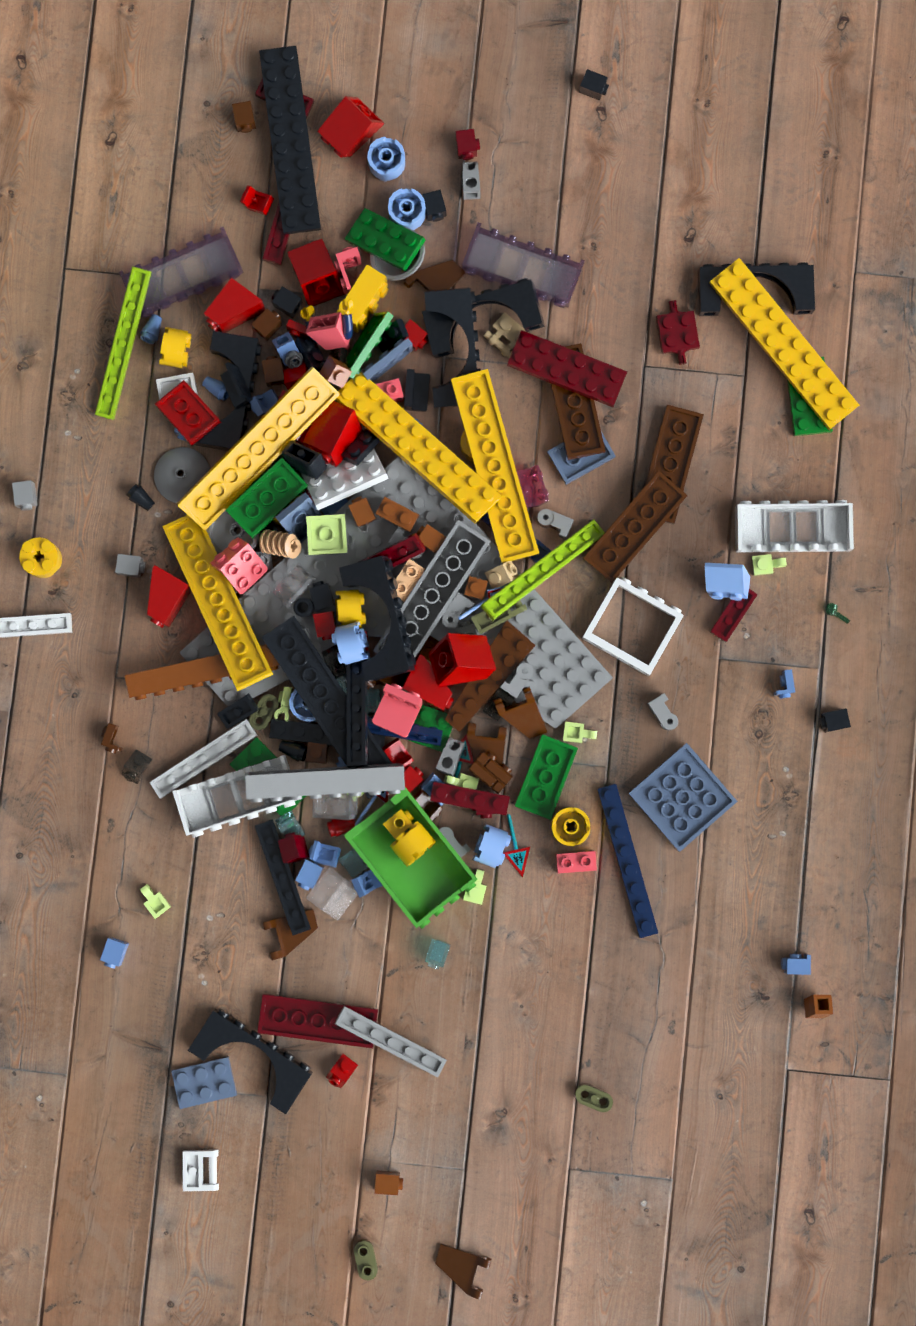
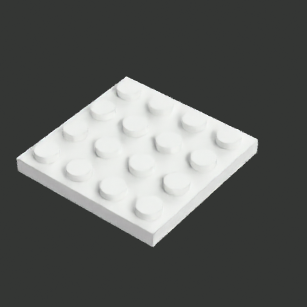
(345, 480)

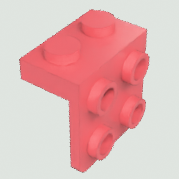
(345, 260)
(240, 565)
(397, 710)

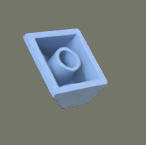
(727, 581)

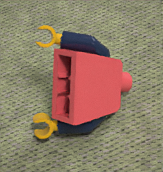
(330, 330)

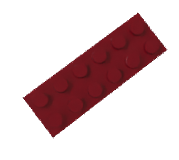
(567, 368)
(309, 1020)

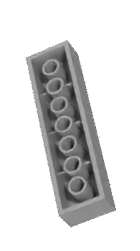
(439, 584)
(324, 781)

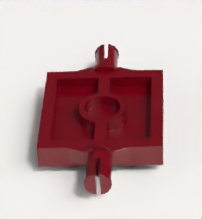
(677, 332)

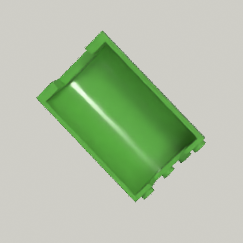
(427, 882)

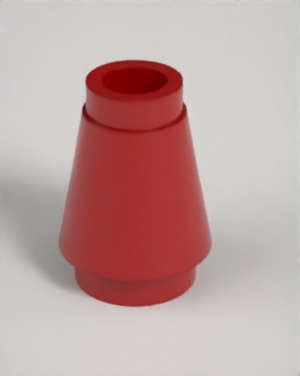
(338, 827)

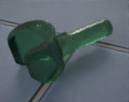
(831, 609)

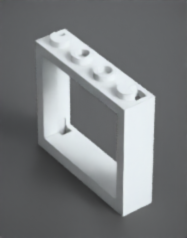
(616, 652)

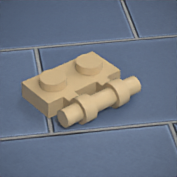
(506, 328)

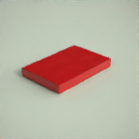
(187, 413)

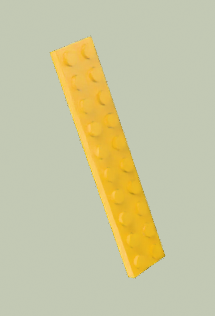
(784, 343)
(418, 447)
(258, 448)
(495, 464)
(218, 603)

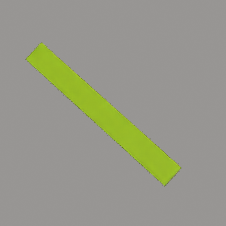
(123, 343)
(542, 570)

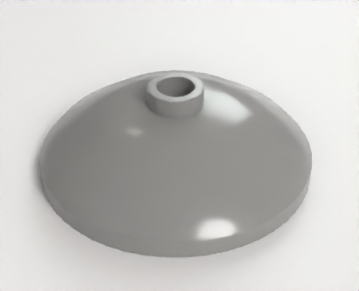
(394, 273)
(167, 468)
(224, 530)

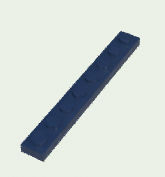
(627, 861)

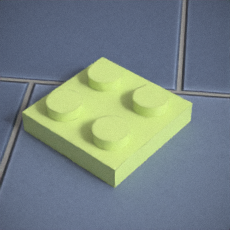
(326, 534)

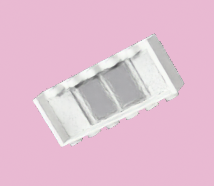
(794, 526)
(224, 800)

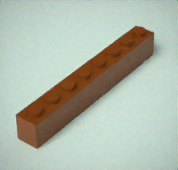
(183, 674)

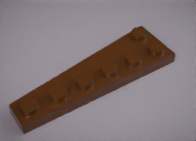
(507, 652)

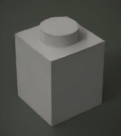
(24, 495)
(130, 565)

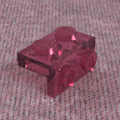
(533, 486)

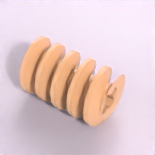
(279, 544)

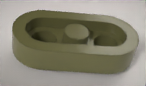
(264, 712)
(593, 1098)
(365, 1260)

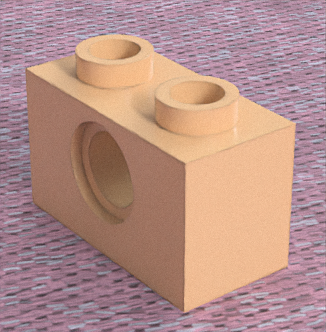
(408, 578)

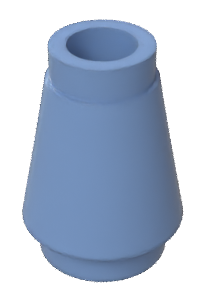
(151, 330)
(216, 387)

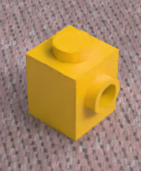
(399, 823)

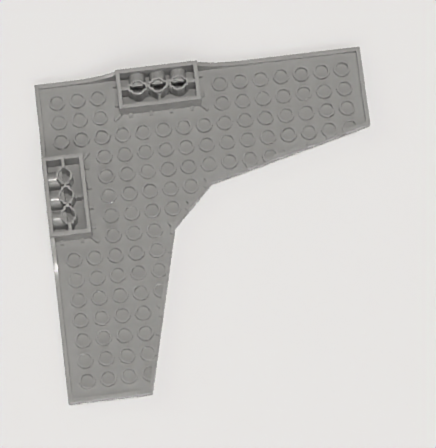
(562, 666)

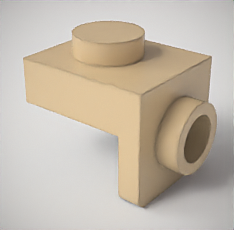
(501, 574)

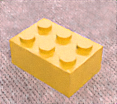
(365, 294)

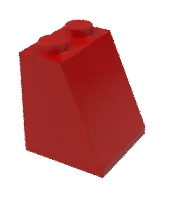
(349, 126)
(315, 272)
(233, 307)
(333, 432)
(165, 597)
(461, 659)
(424, 683)

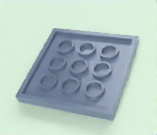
(682, 797)

